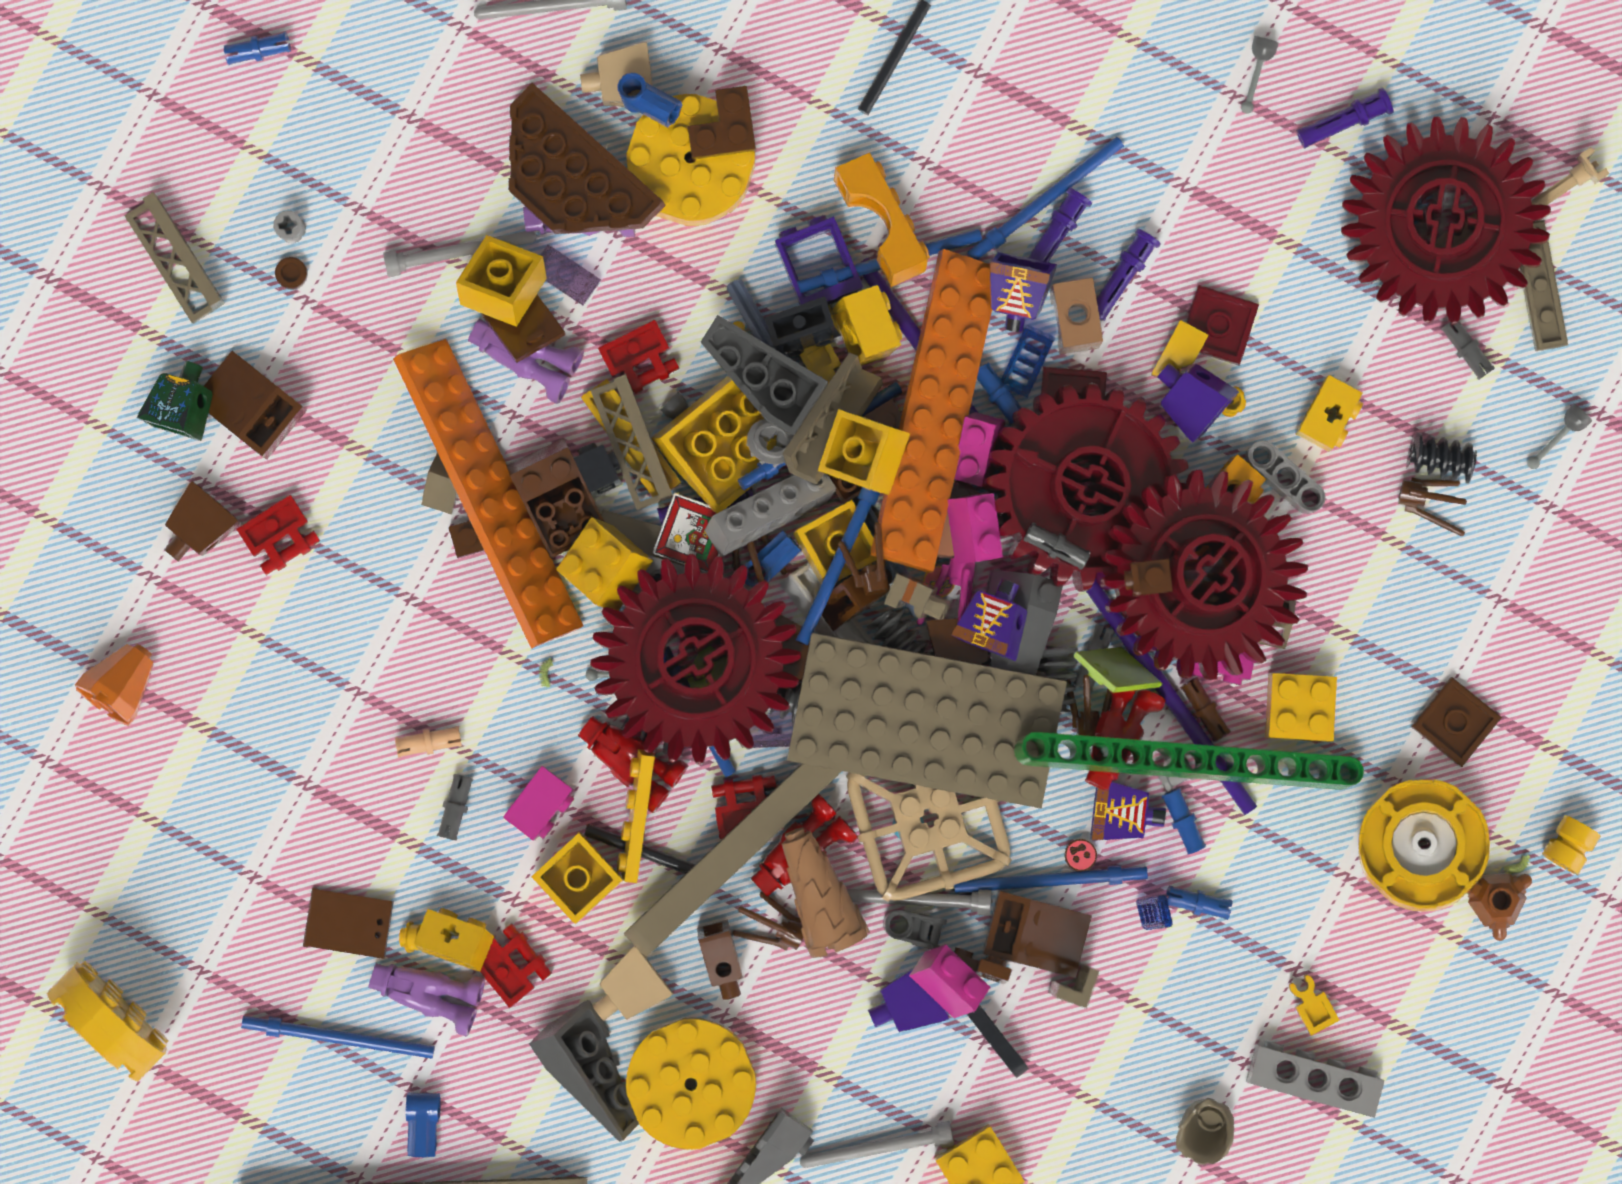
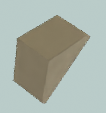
(439, 490)

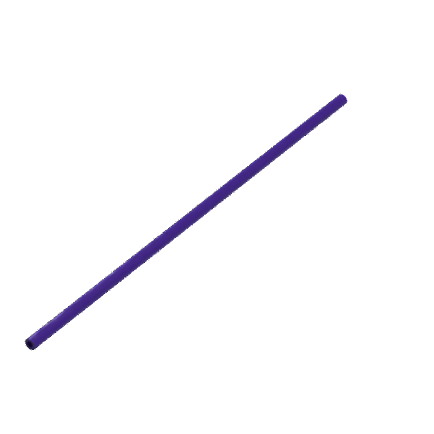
(1096, 593)

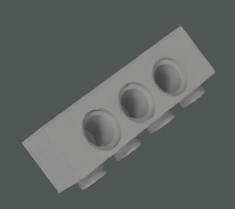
(767, 512)
(1362, 1100)

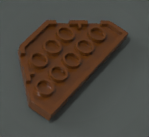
(569, 175)

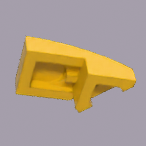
(1181, 348)

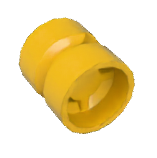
(1571, 844)

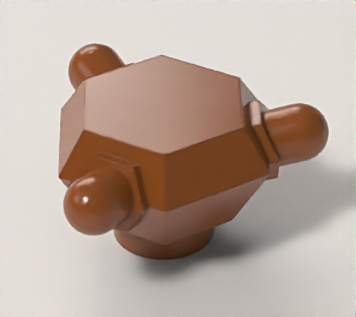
(1499, 900)

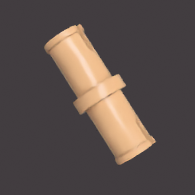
(428, 741)

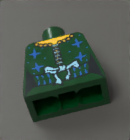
(178, 403)

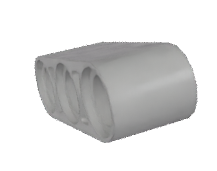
(1300, 483)

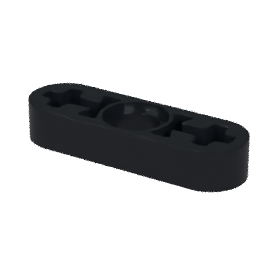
(998, 1042)

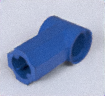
(649, 101)
(774, 557)
(422, 1115)

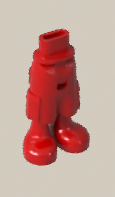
(1112, 725)
(617, 752)
(774, 866)

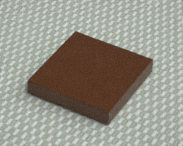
(1456, 722)

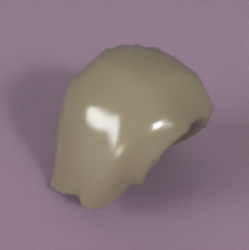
(1206, 1131)

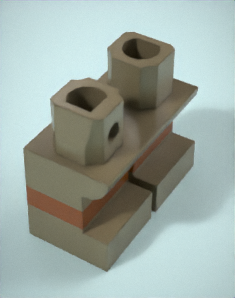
(919, 594)

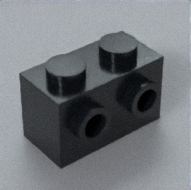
(803, 327)
(598, 468)

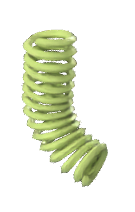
(544, 672)
(1514, 868)

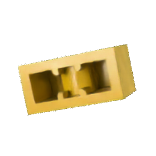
(1330, 395)
(467, 950)

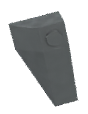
(771, 381)
(1042, 602)
(581, 1061)
(774, 1149)

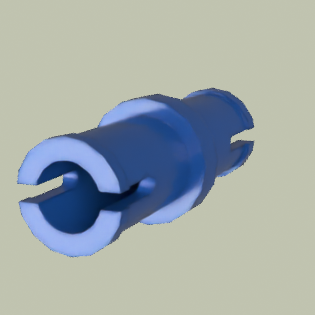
(257, 48)
(998, 391)
(1183, 821)
(1199, 902)

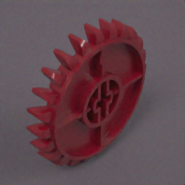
(1448, 275)
(1247, 577)
(695, 715)

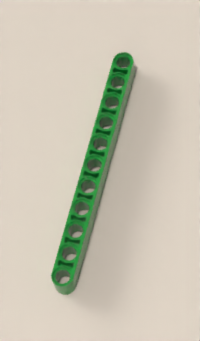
(1204, 757)

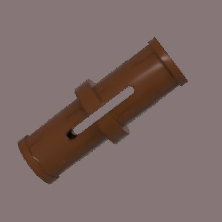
(1205, 709)

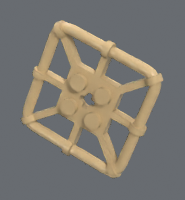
(920, 839)

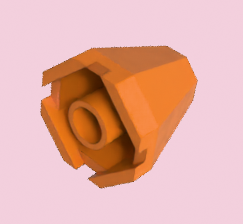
(118, 682)

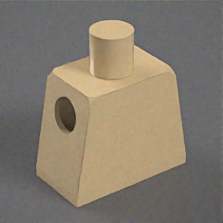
(612, 68)
(631, 987)

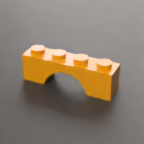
(864, 185)

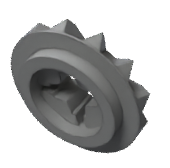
(756, 441)

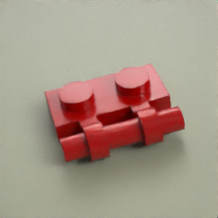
(635, 349)
(273, 526)
(734, 813)
(505, 975)

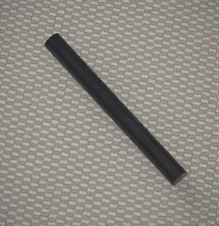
(894, 57)
(647, 852)

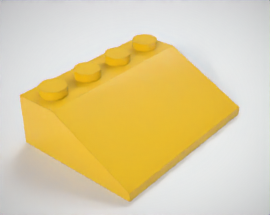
(710, 444)

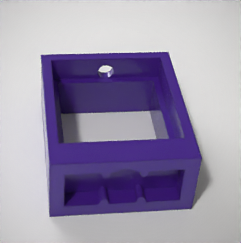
(817, 227)

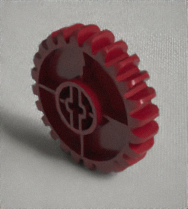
(1039, 471)

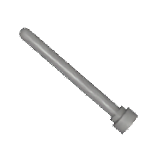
(542, 6)
(398, 262)
(978, 902)
(938, 1135)

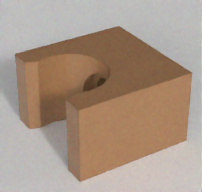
(1076, 335)

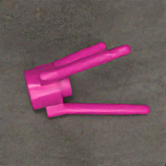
(960, 575)

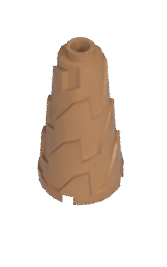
(821, 899)

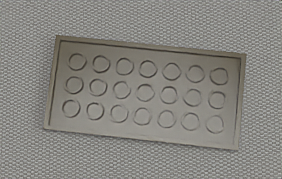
(923, 719)

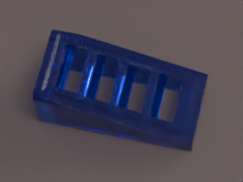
(1039, 336)
(1154, 912)

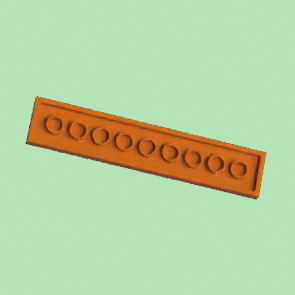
(936, 409)
(488, 492)

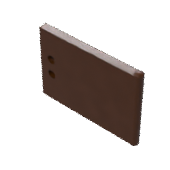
(533, 326)
(348, 923)

